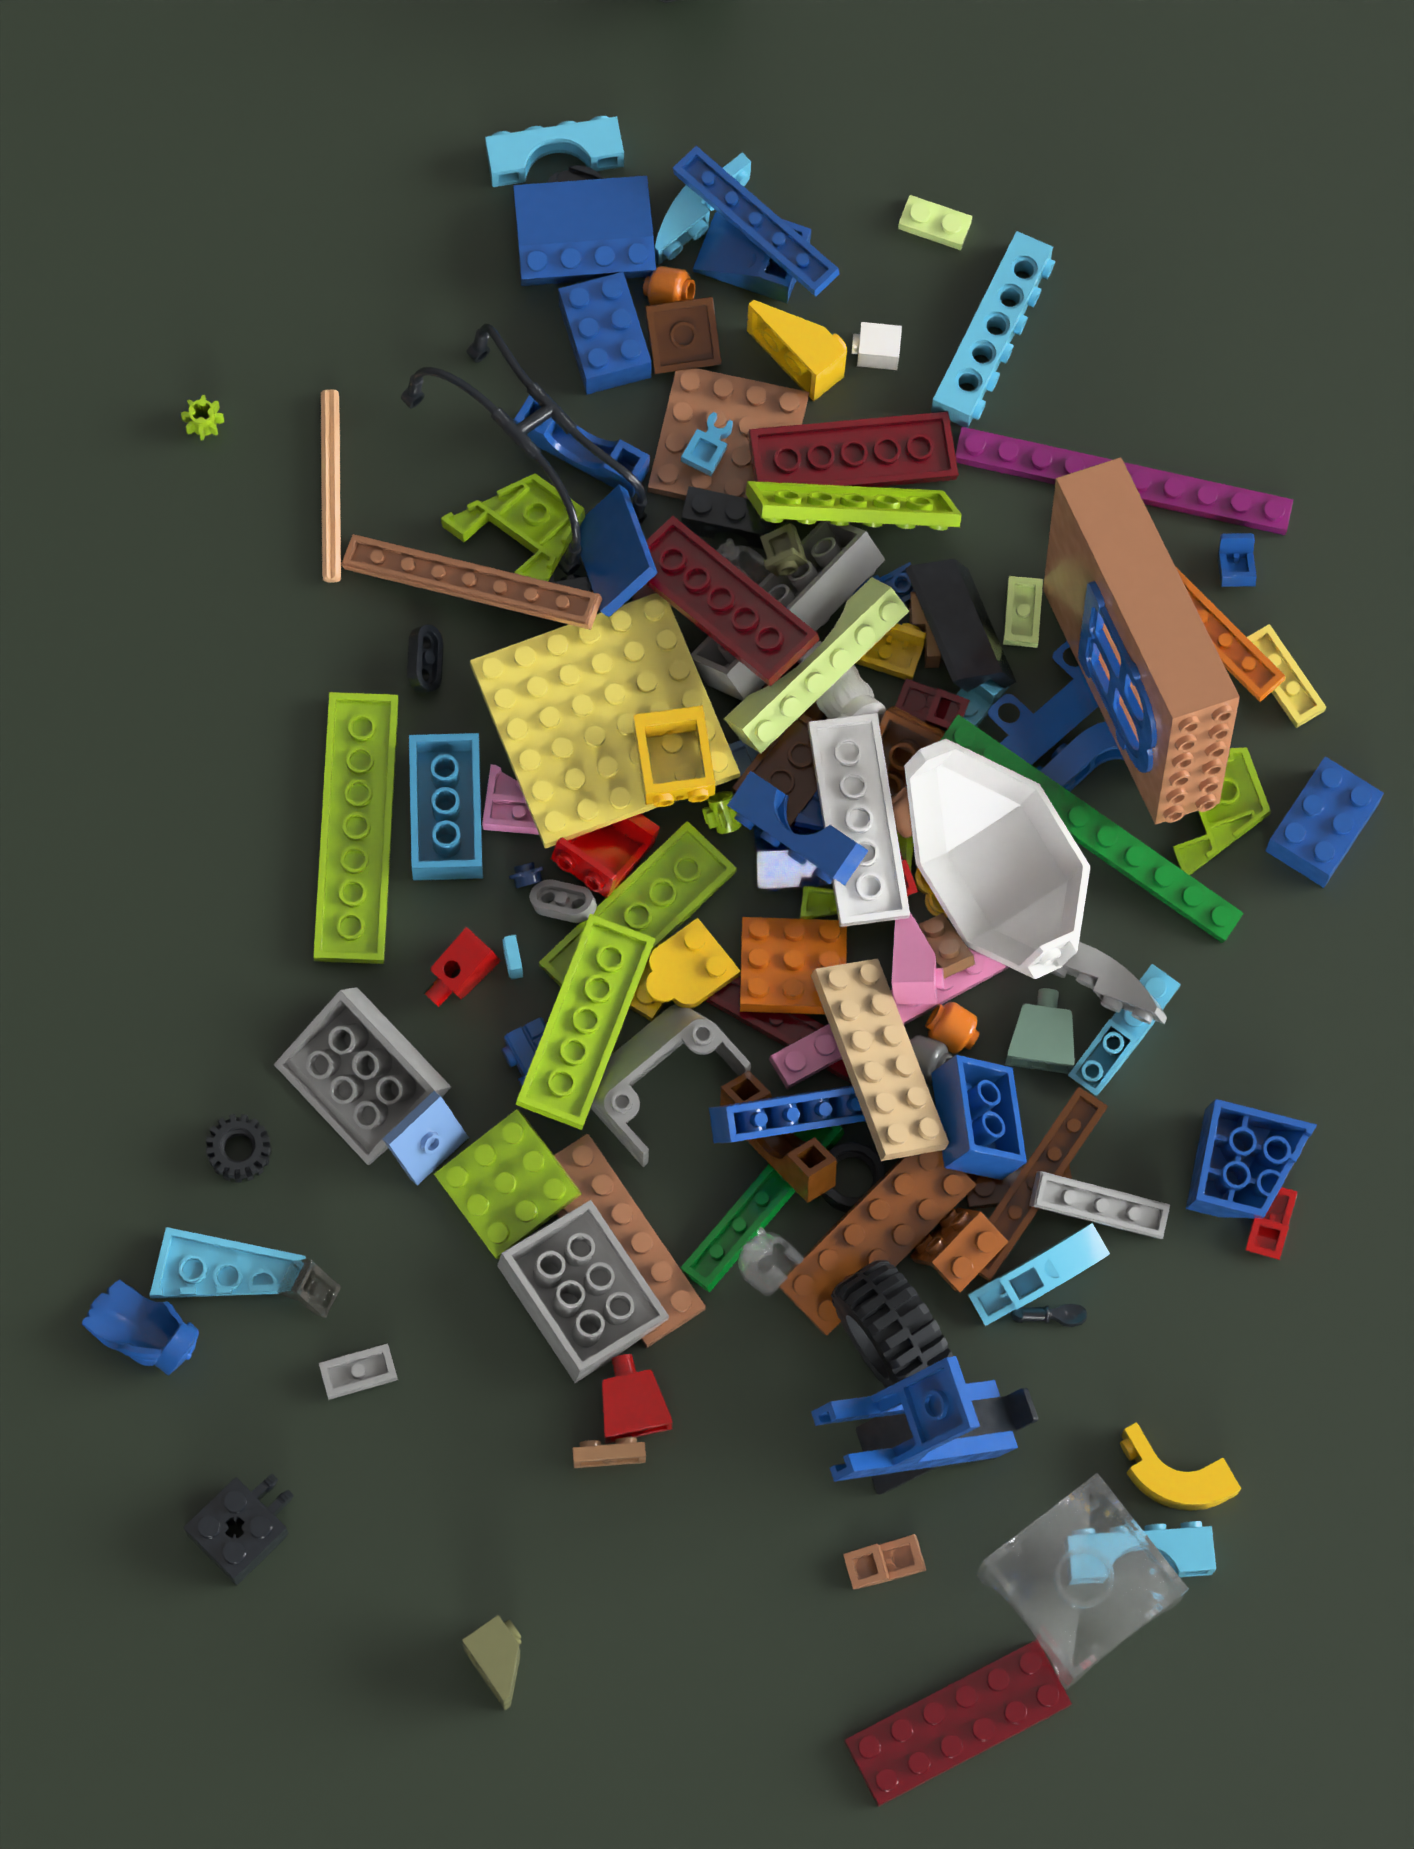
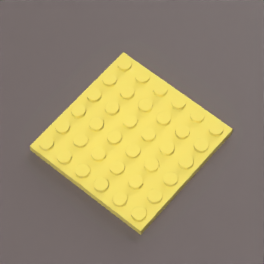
(570, 709)

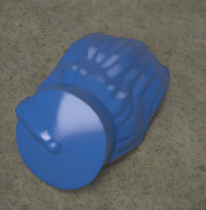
(141, 1328)

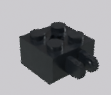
(259, 1524)

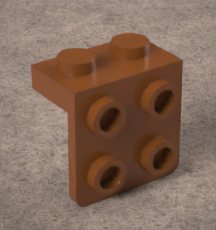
(960, 1246)

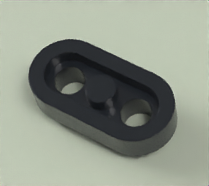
(425, 658)

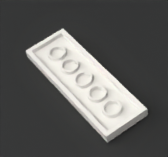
(859, 804)

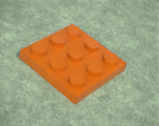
(780, 959)

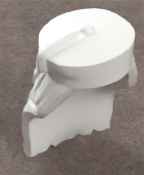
(848, 695)

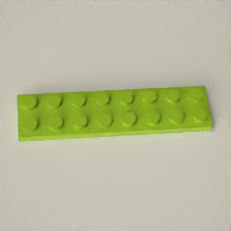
(356, 828)

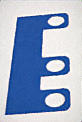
(1038, 732)

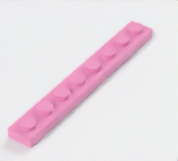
(821, 1050)

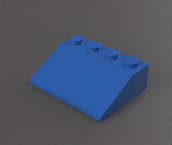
(584, 230)

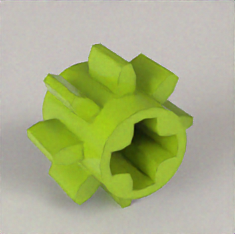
(204, 409)
(719, 814)

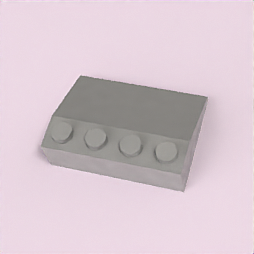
(359, 1072)
(582, 1290)

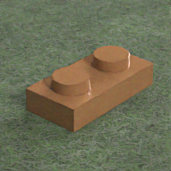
(947, 945)
(594, 1454)

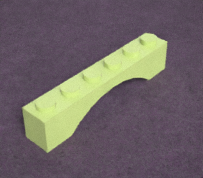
(861, 625)

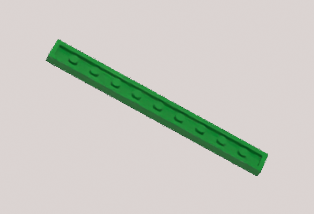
(1111, 841)

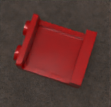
(607, 854)

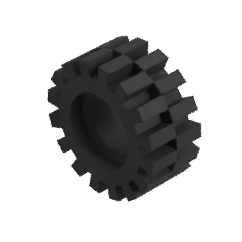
(238, 1127)

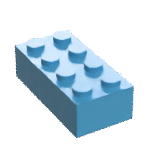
(445, 806)

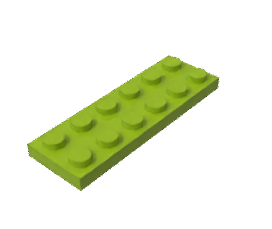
(853, 504)
(656, 895)
(585, 1022)

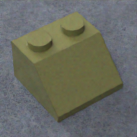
(496, 1656)

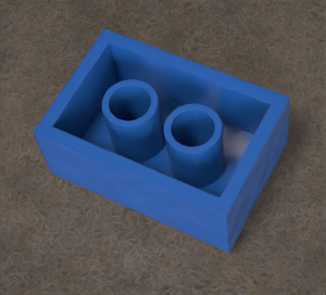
(605, 333)
(1324, 822)
(979, 1117)

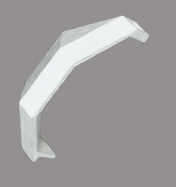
(996, 858)

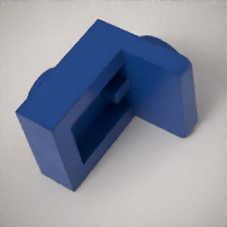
(1237, 560)

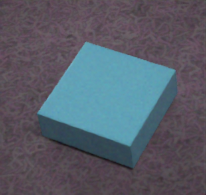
(512, 957)

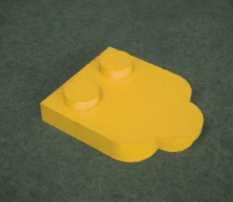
(689, 967)

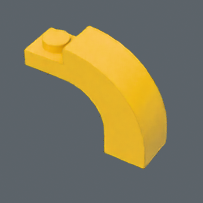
(1176, 1488)

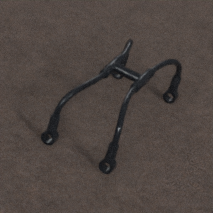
(518, 432)

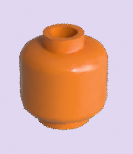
(668, 285)
(953, 1026)

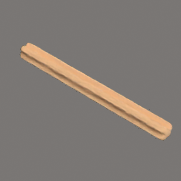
(330, 486)

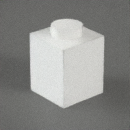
(877, 346)

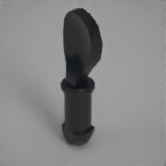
(1067, 1314)

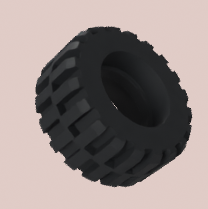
(888, 1323)

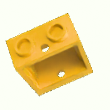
(668, 723)

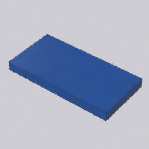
(615, 550)

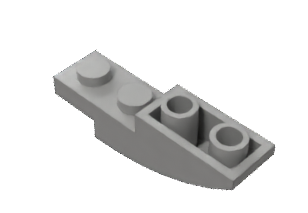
(1112, 984)

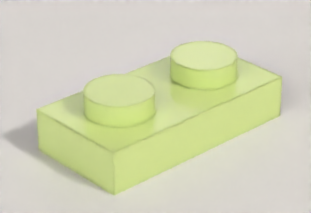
(935, 222)
(1023, 611)

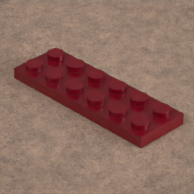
(857, 452)
(726, 603)
(957, 1722)

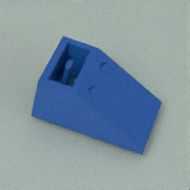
(738, 261)

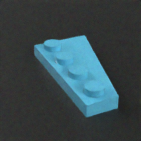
(215, 1266)

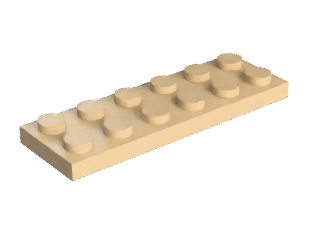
(879, 1059)

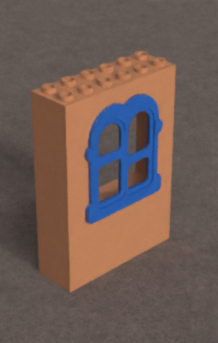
(1139, 641)

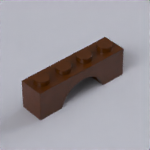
(801, 1163)

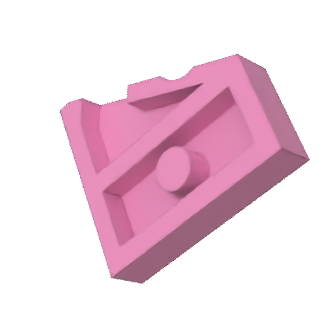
(506, 806)

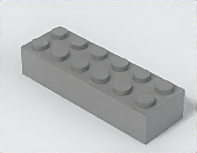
(836, 566)

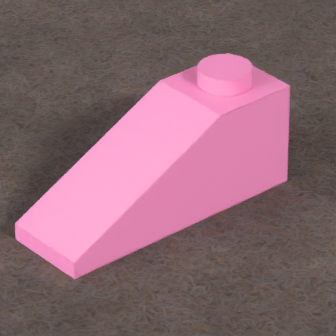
(914, 966)

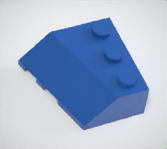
(1243, 1159)

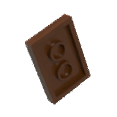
(788, 767)

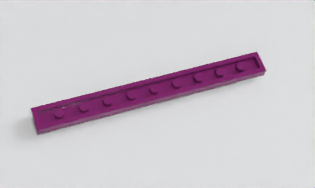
(1155, 486)

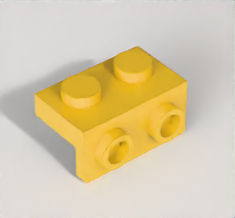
(896, 651)

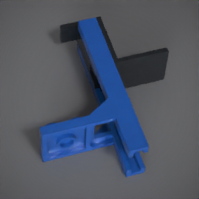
(928, 1425)

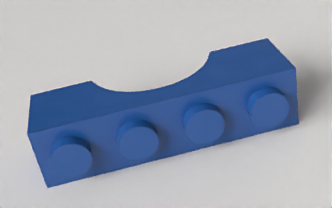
(565, 447)
(766, 807)

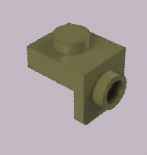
(783, 551)

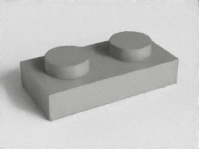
(358, 1371)

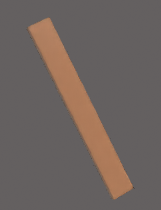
(472, 581)

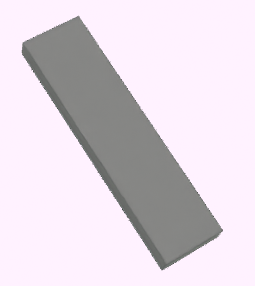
(1099, 1205)

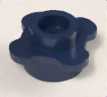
(526, 875)

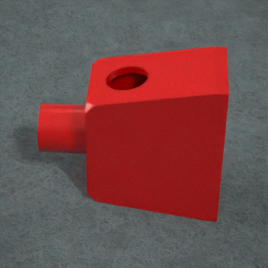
(464, 953)
(632, 1402)

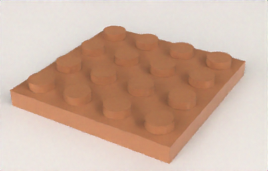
(733, 398)

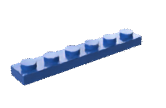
(756, 221)

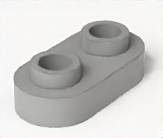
(569, 901)

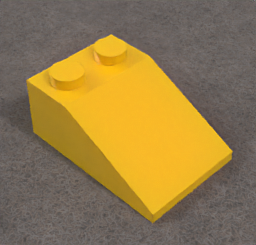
(799, 347)

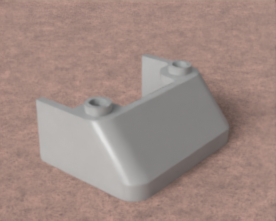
(618, 1102)

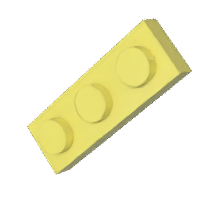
(1295, 692)

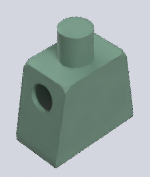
(1043, 1036)

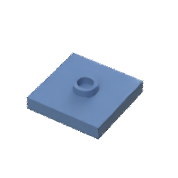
(425, 1138)

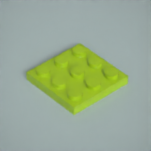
(507, 1183)

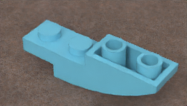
(690, 214)
(1120, 1036)
(1039, 1274)

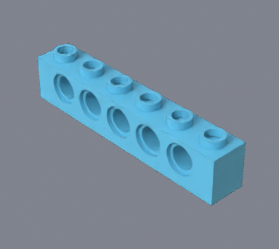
(1022, 255)

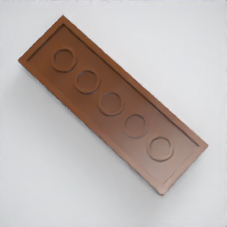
(878, 1227)

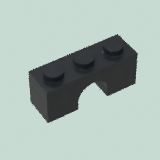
(715, 512)

